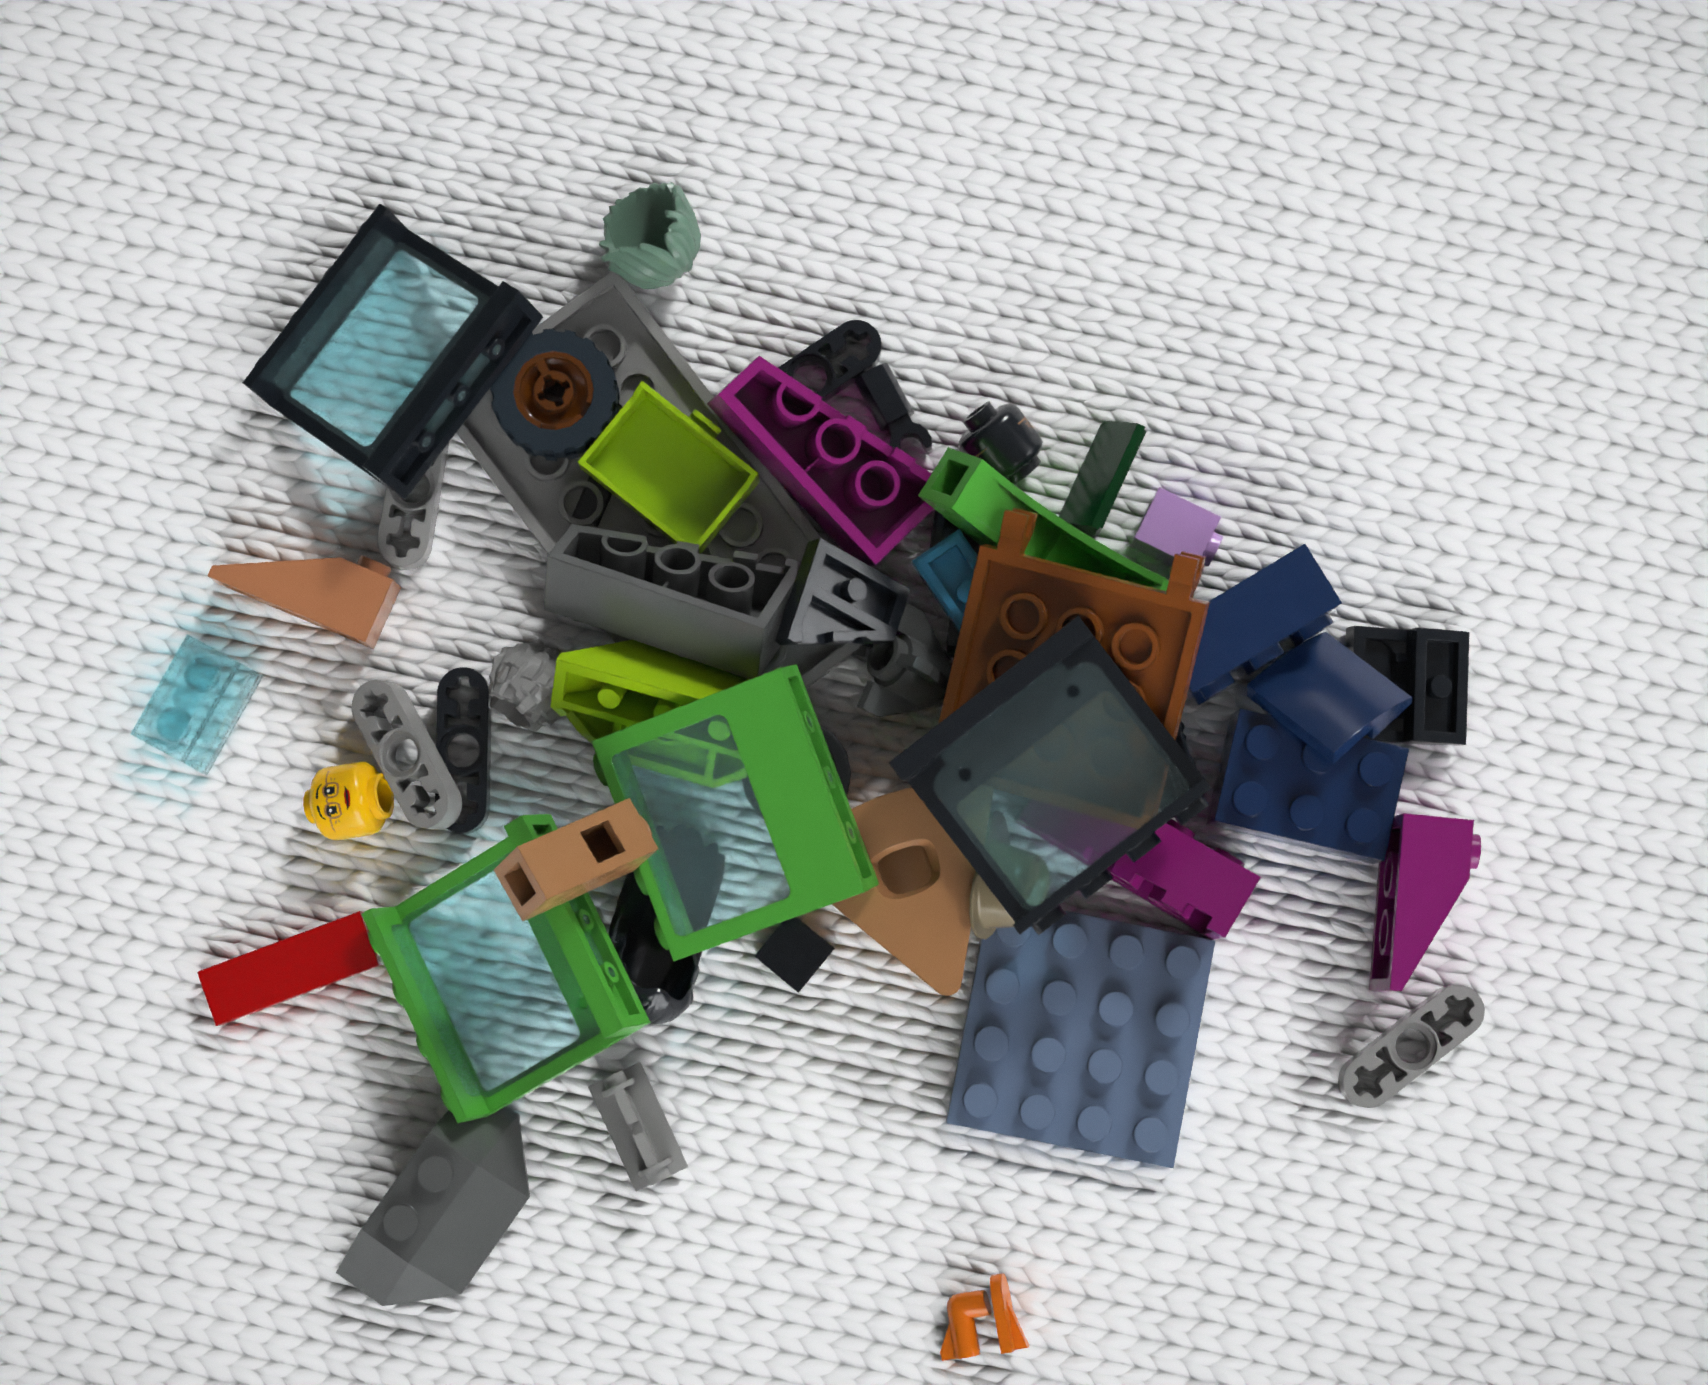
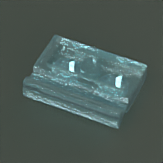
(197, 704)

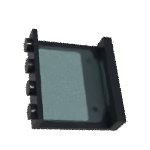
(392, 352)
(1053, 777)

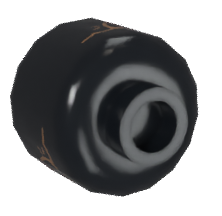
(1002, 440)

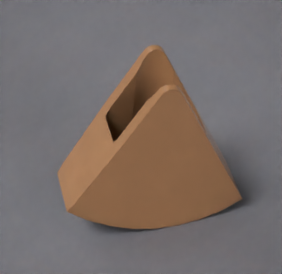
(921, 893)

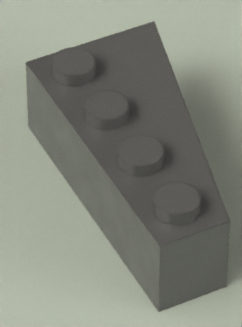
(671, 596)

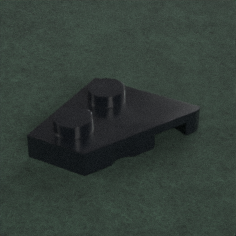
(840, 601)

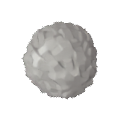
(524, 684)

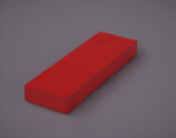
(288, 969)

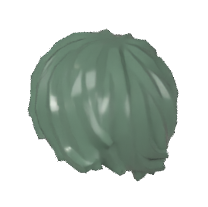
(651, 236)

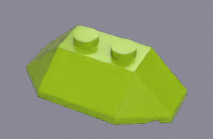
(628, 683)

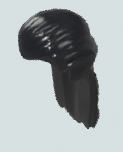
(660, 983)

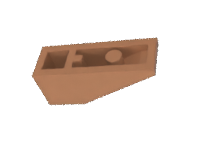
(324, 592)

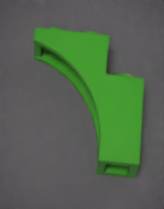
(975, 500)

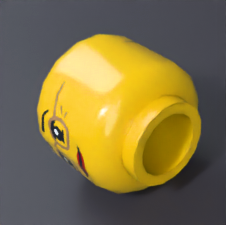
(348, 801)

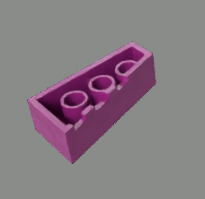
(826, 460)
(1189, 881)

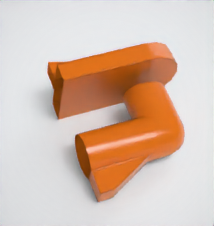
(962, 1308)

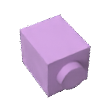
(1174, 527)

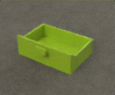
(669, 468)

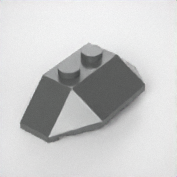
(442, 1212)

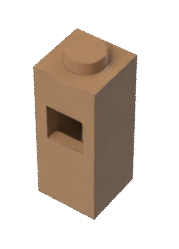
(576, 859)

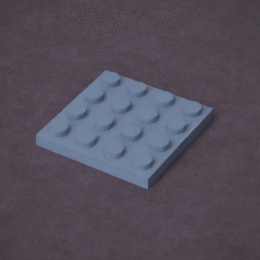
(1083, 1036)

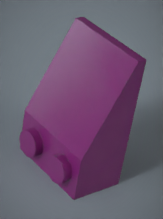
(1416, 890)

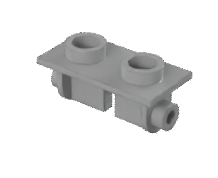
(638, 1126)

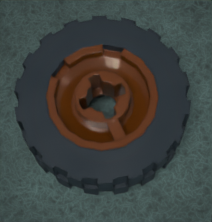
(588, 399)

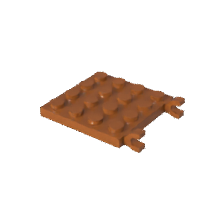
(1027, 599)

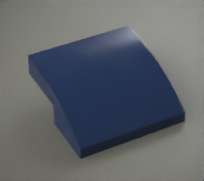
(1327, 696)

